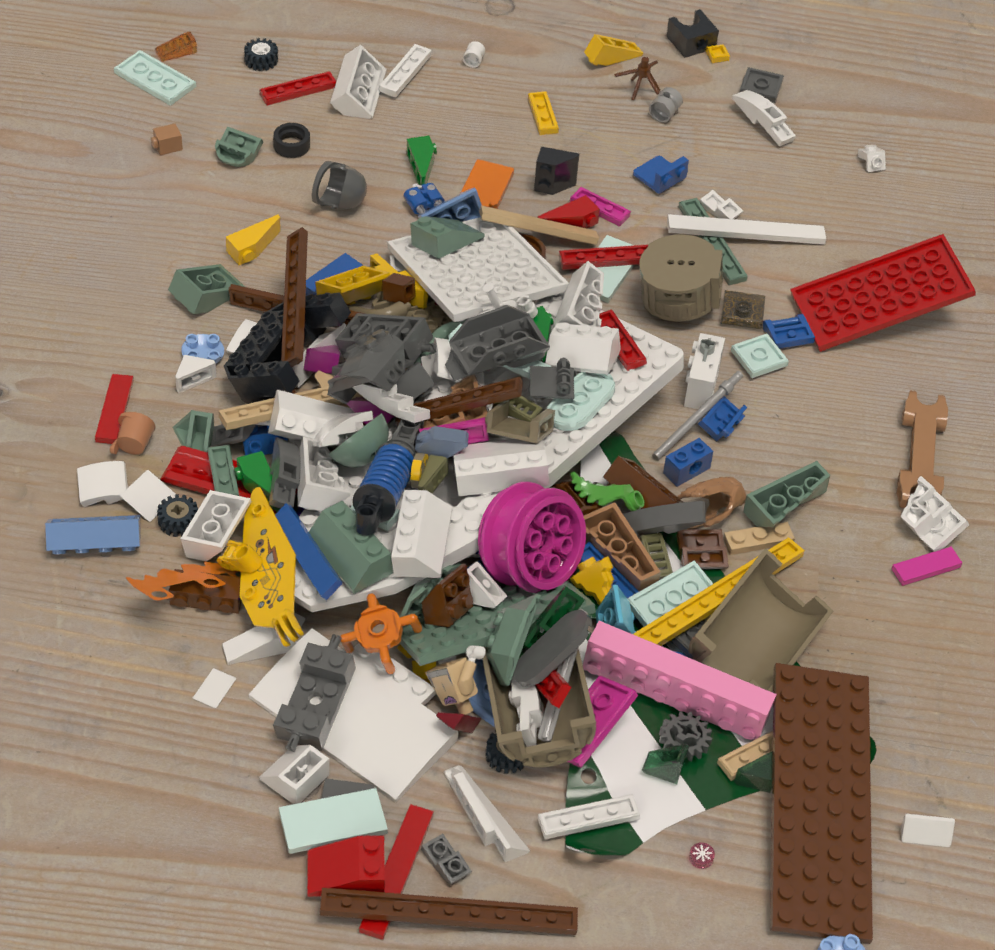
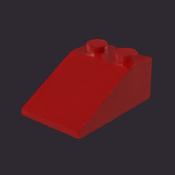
(347, 865)

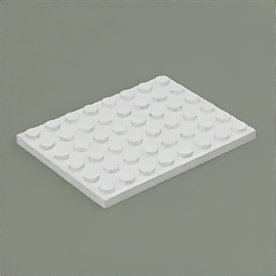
(498, 258)

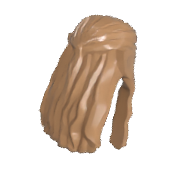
(721, 493)

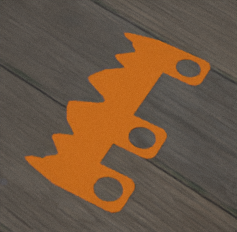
(169, 577)

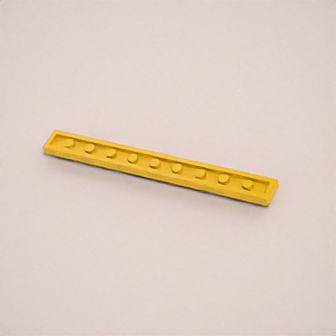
(706, 601)

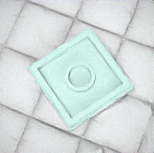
(759, 355)

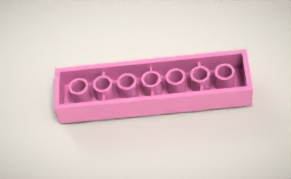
(678, 681)

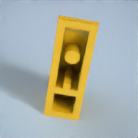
(609, 50)
(251, 241)

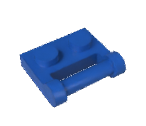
(789, 331)

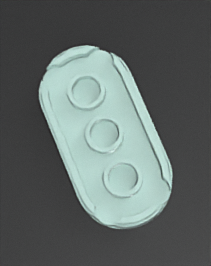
(590, 395)

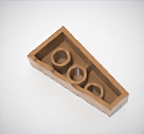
(615, 538)

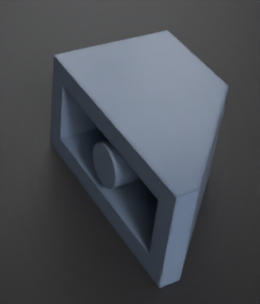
(441, 441)

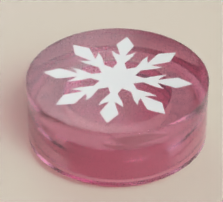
(701, 855)

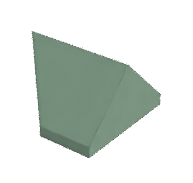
(195, 430)

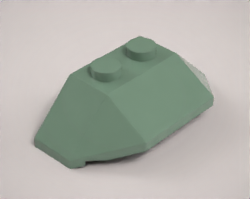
(509, 637)

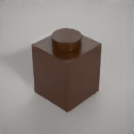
(398, 288)

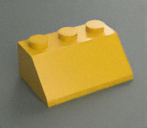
(353, 284)

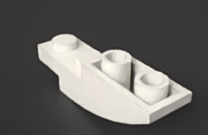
(763, 111)
(529, 710)

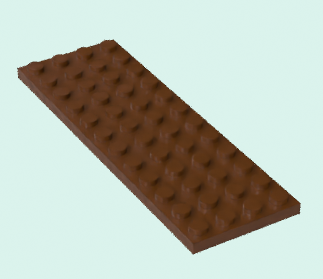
(821, 804)

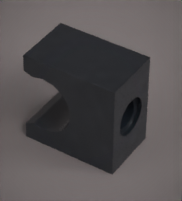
(692, 38)

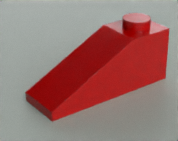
(579, 213)

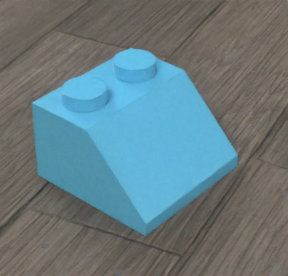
(616, 610)

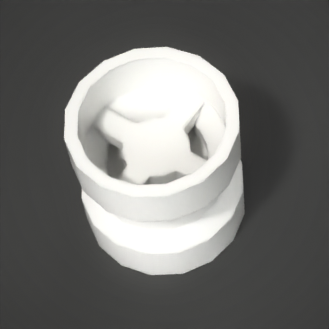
(474, 54)

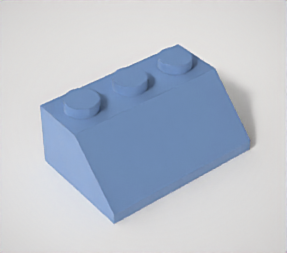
(461, 207)

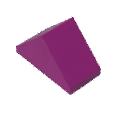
(321, 358)

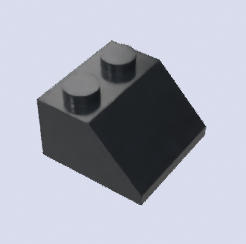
(555, 170)

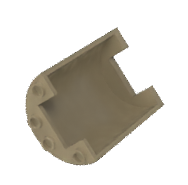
(758, 626)
(573, 728)

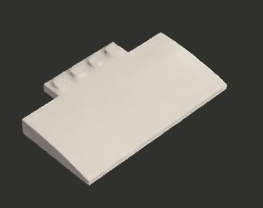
(381, 723)

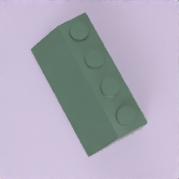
(354, 557)

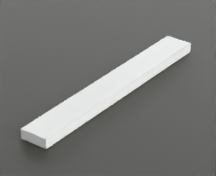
(746, 229)

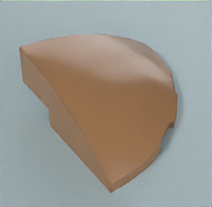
(465, 384)

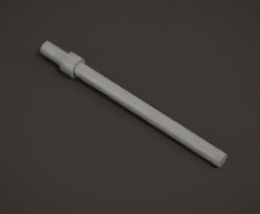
(725, 388)

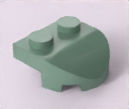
(237, 147)

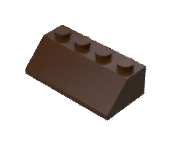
(626, 471)

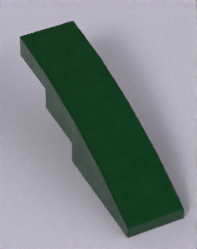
(562, 604)

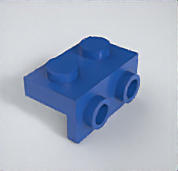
(721, 418)
(260, 440)

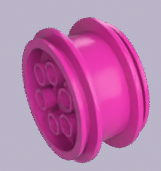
(532, 537)

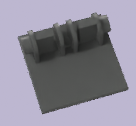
(552, 381)

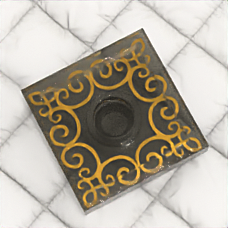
(743, 309)

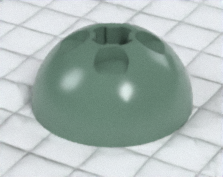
(363, 445)

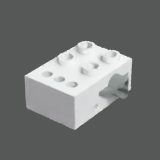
(704, 369)

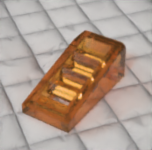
(182, 45)

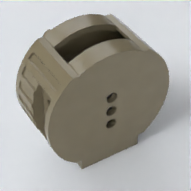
(681, 277)

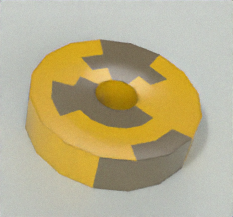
(417, 468)

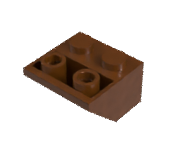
(448, 599)

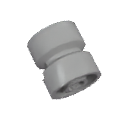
(665, 104)

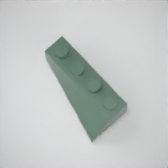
(776, 500)

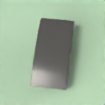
(445, 860)

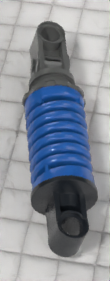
(385, 479)

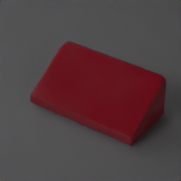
(459, 721)

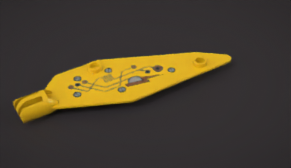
(271, 588)

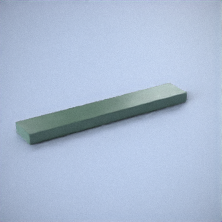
(732, 270)

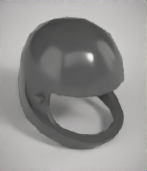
(345, 186)

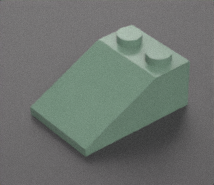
(442, 235)
(202, 287)

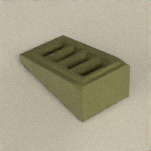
(527, 405)
(433, 473)
(656, 543)

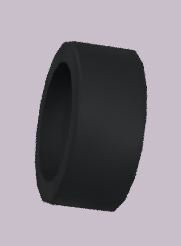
(291, 150)

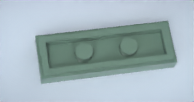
(222, 469)

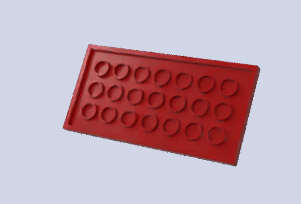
(883, 292)

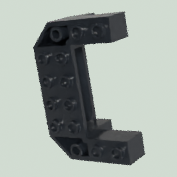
(257, 365)

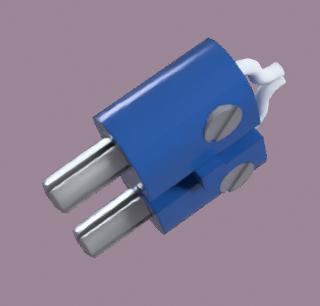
(423, 198)

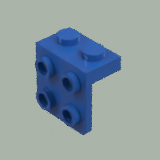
(662, 174)

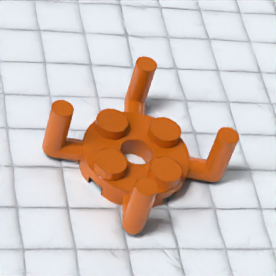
(381, 641)

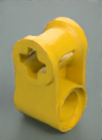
(240, 557)

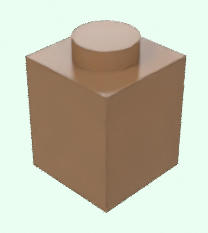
(167, 139)

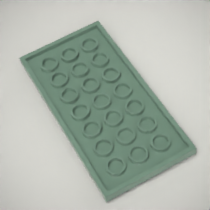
(473, 627)

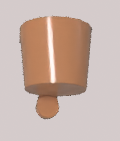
(134, 433)

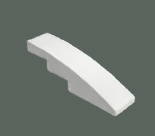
(393, 402)

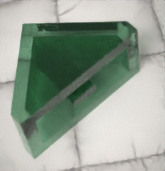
(666, 762)
(756, 774)

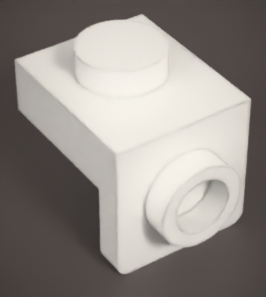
(874, 158)

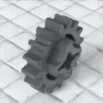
(686, 730)

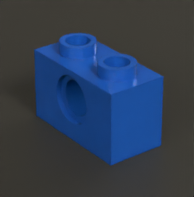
(688, 462)

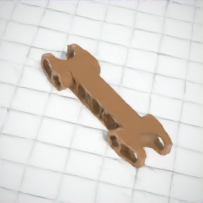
(924, 422)

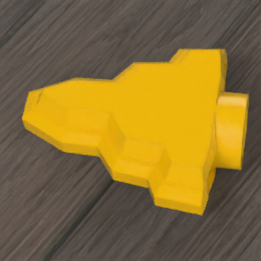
(594, 578)

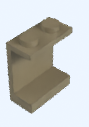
(534, 431)

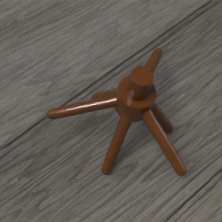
(642, 71)

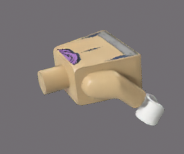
(454, 679)

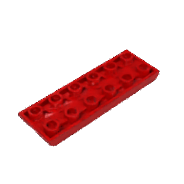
(192, 471)

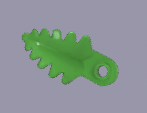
(606, 494)

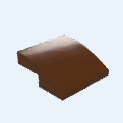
(703, 547)

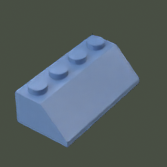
(93, 533)

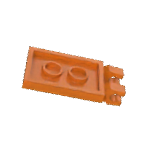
(490, 182)

